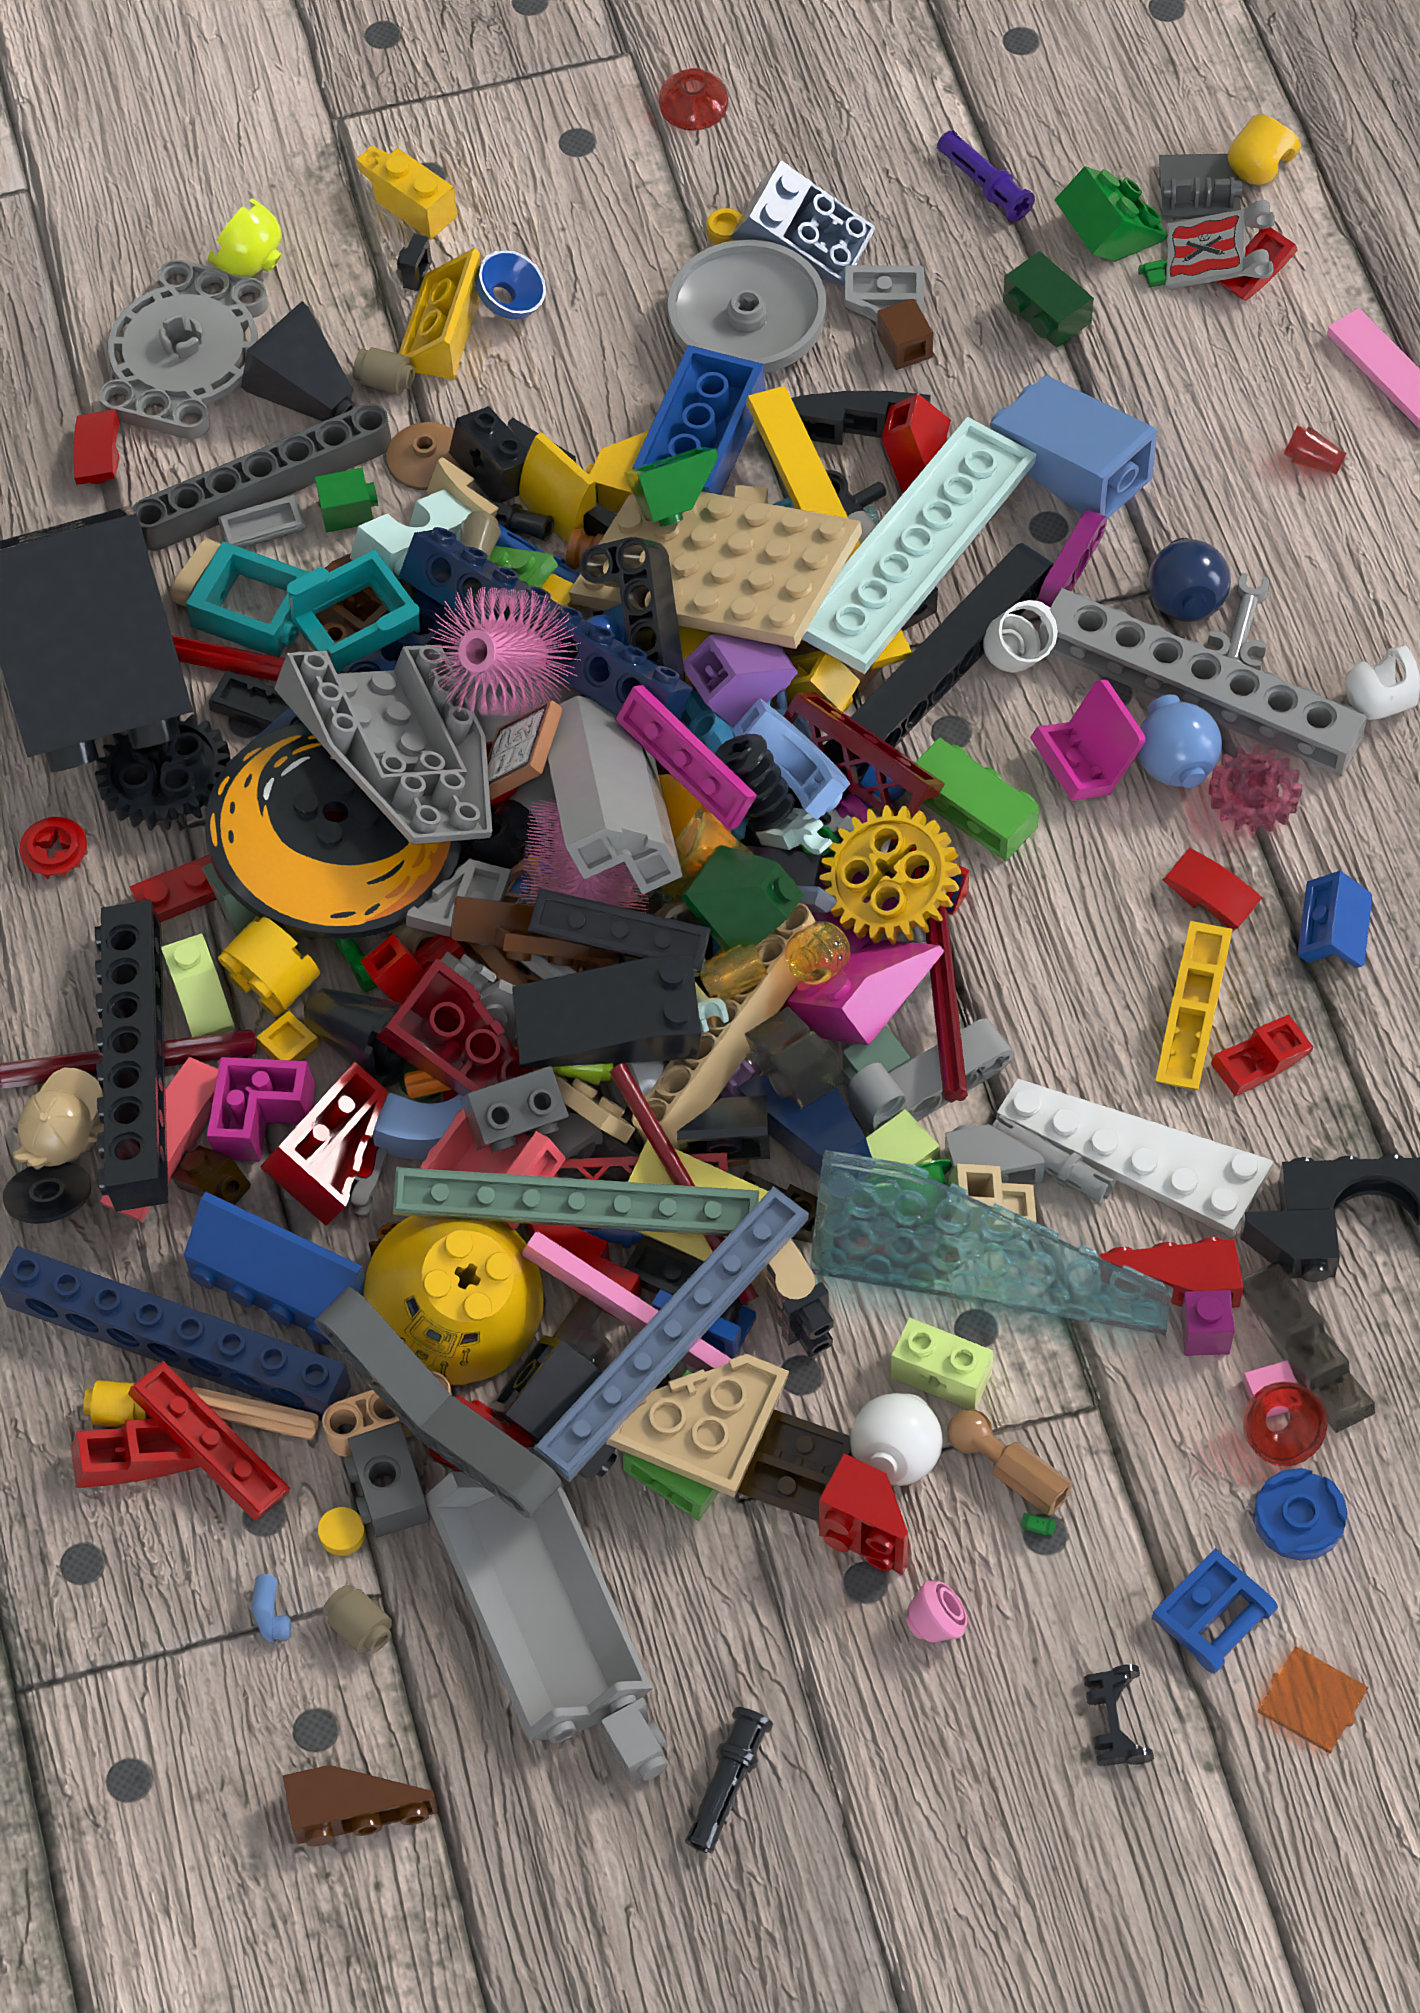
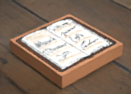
(522, 748)

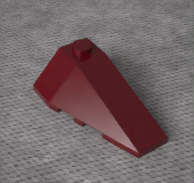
(451, 1034)

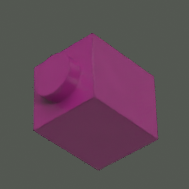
(1207, 1322)

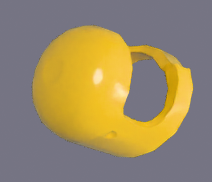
(1259, 149)

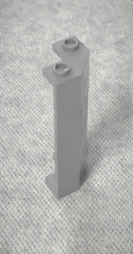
(610, 797)
(539, 1607)

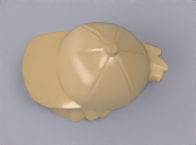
(60, 1120)

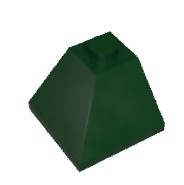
(741, 896)

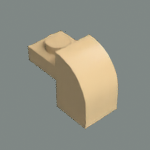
(986, 1186)

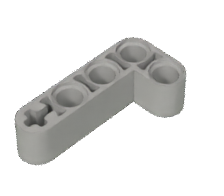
(917, 1085)

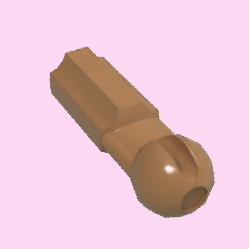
(1013, 1463)

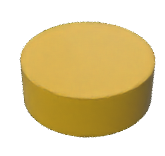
(722, 224)
(341, 1531)

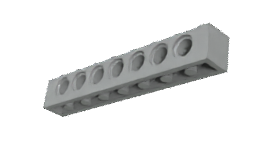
(1226, 675)

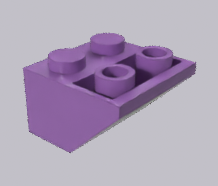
(736, 673)

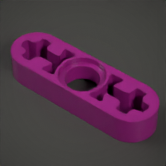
(1073, 556)

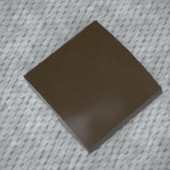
(794, 1464)

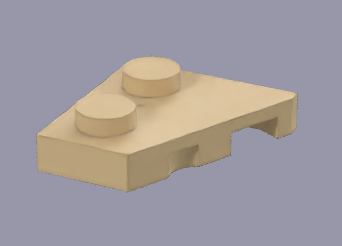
(601, 1112)

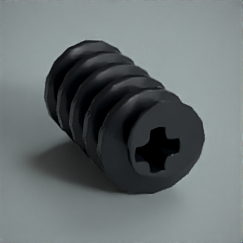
(755, 766)

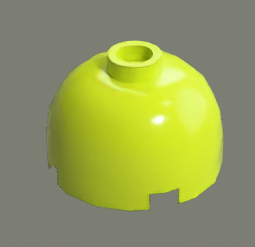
(249, 242)

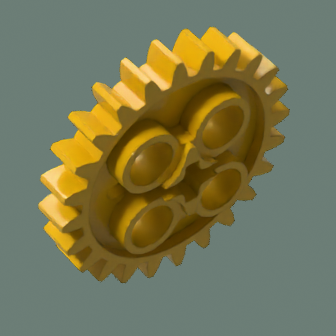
(918, 897)

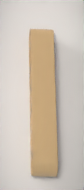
(695, 1083)

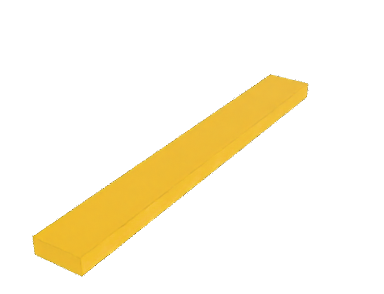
(805, 476)

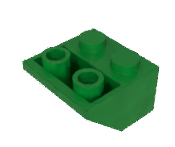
(1110, 214)

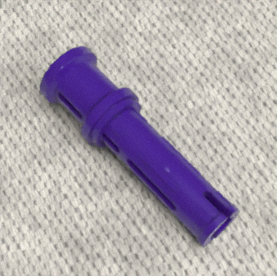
(995, 184)

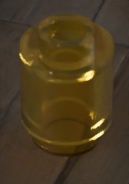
(733, 972)

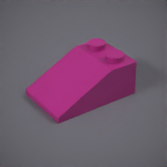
(866, 992)

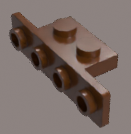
(508, 928)

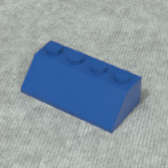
(705, 410)
(266, 1265)

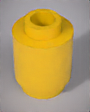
(111, 1405)

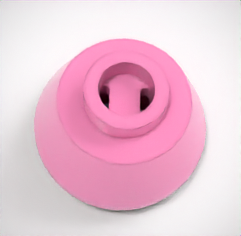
(936, 1613)

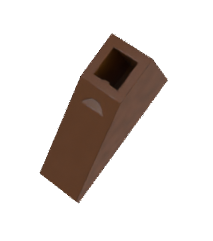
(344, 1801)

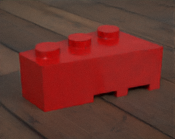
(327, 1145)

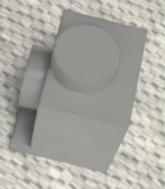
(635, 1741)

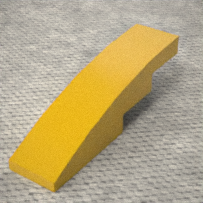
(1194, 1005)

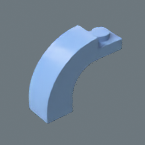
(801, 762)
(412, 1127)

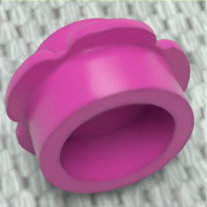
(852, 807)

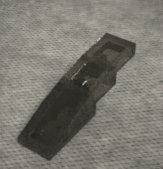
(1301, 1339)

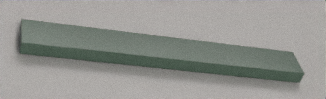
(570, 1201)

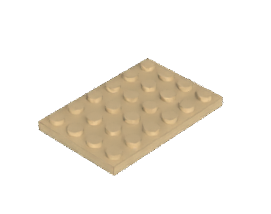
(738, 565)

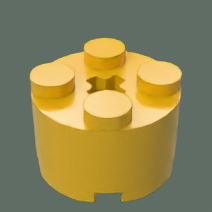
(269, 964)

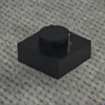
(414, 262)

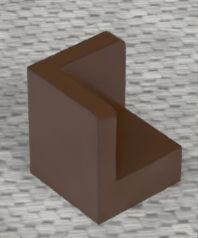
(905, 334)

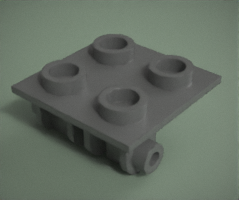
(1198, 185)

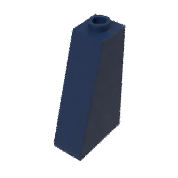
(810, 1130)

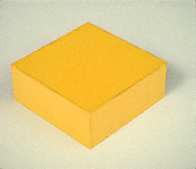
(287, 1039)

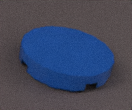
(1300, 1514)

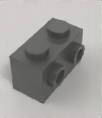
(515, 1108)

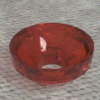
(693, 109)
(1301, 1435)

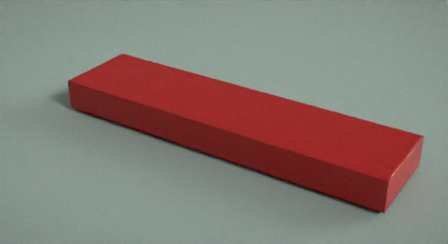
(209, 1441)

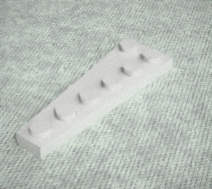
(1164, 1163)

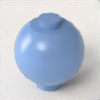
(1179, 742)

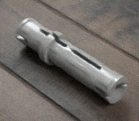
(1060, 1164)

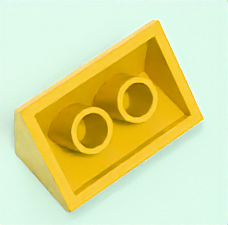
(443, 317)

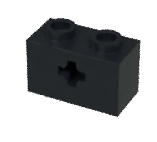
(489, 453)

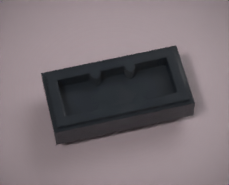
(247, 700)

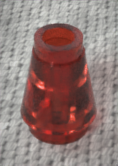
(1314, 451)

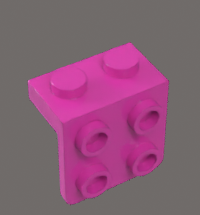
(1094, 746)

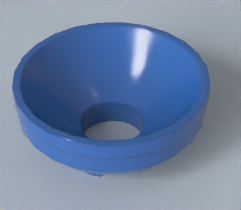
(518, 277)

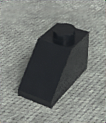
(1296, 1239)

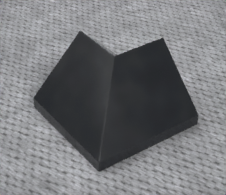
(729, 1127)

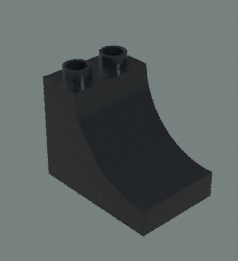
(87, 640)

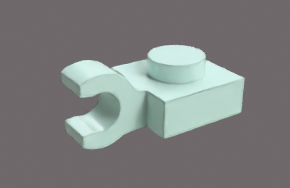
(796, 830)

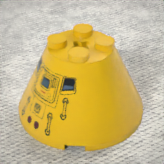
(449, 1328)

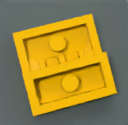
(556, 486)

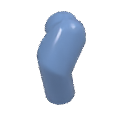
(263, 1610)

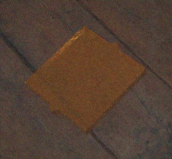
(1312, 1699)

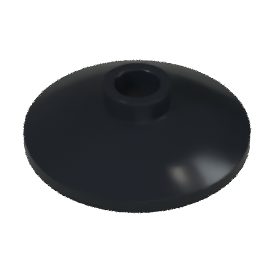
(47, 1193)

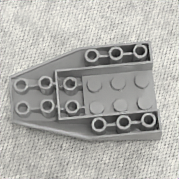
(399, 739)

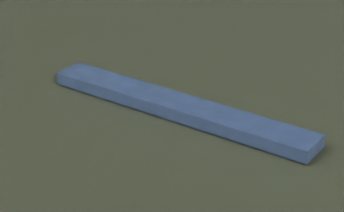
(670, 1334)

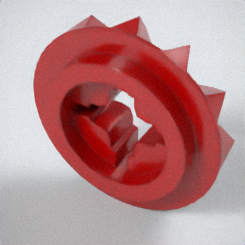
(42, 836)

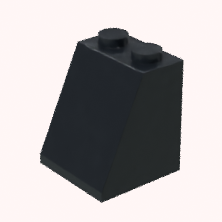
(545, 1390)

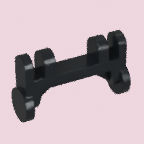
(1124, 1748)

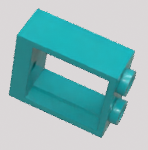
(216, 582)

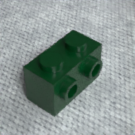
(1047, 299)

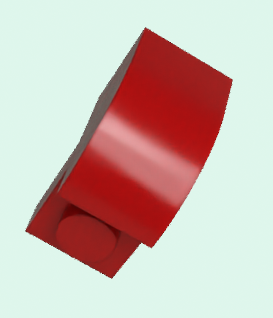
(399, 970)

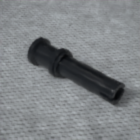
(735, 1760)

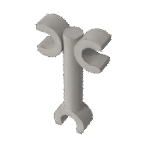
(1237, 644)

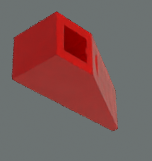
(1186, 1267)

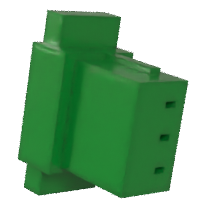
(1154, 272)
(1038, 1524)

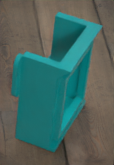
(323, 589)

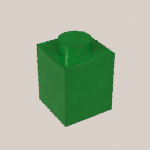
(345, 499)

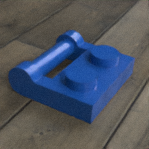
(1203, 1599)

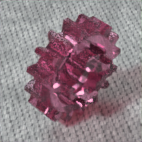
(1255, 789)

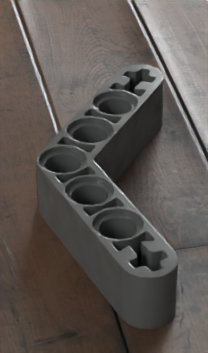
(430, 1410)

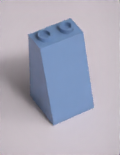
(1083, 447)

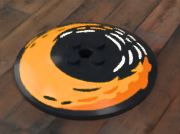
(297, 866)

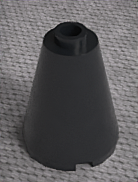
(350, 1028)

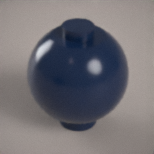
(1189, 580)

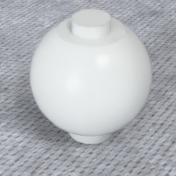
(897, 1437)

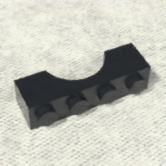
(1330, 1183)

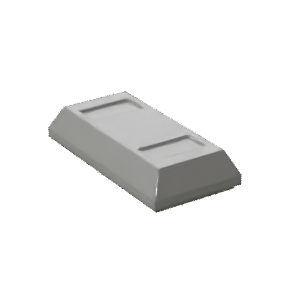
(262, 522)

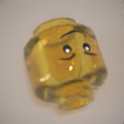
(817, 952)

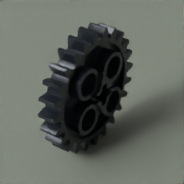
(131, 776)

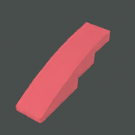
(187, 1111)

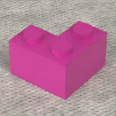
(250, 1096)

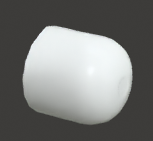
(1013, 641)
(1375, 690)

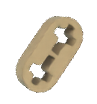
(193, 571)

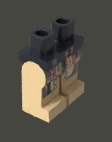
(798, 1302)

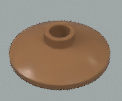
(410, 462)

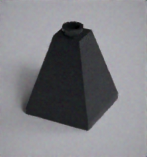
(298, 368)

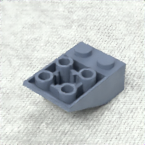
(806, 220)

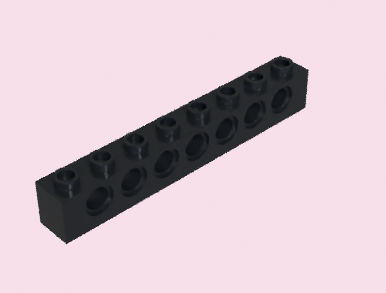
(132, 1057)

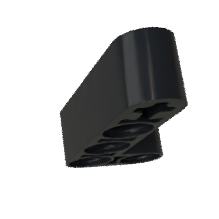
(634, 584)

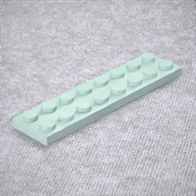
(917, 543)

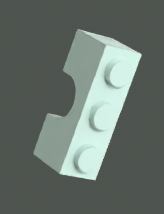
(393, 538)

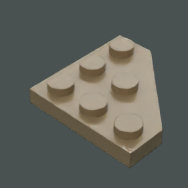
(706, 1422)

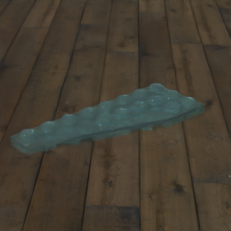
(914, 1234)

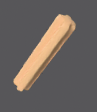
(261, 1414)

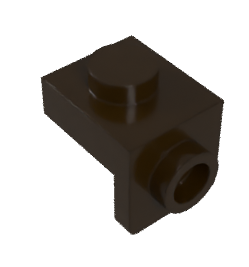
(211, 1173)

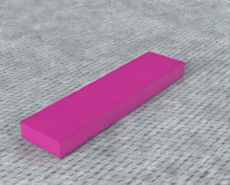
(685, 757)

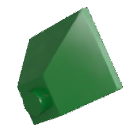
(671, 484)

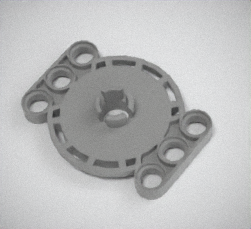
(208, 343)

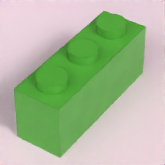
(979, 800)

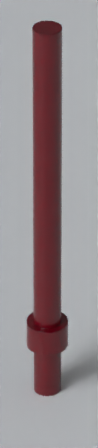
(663, 1148)

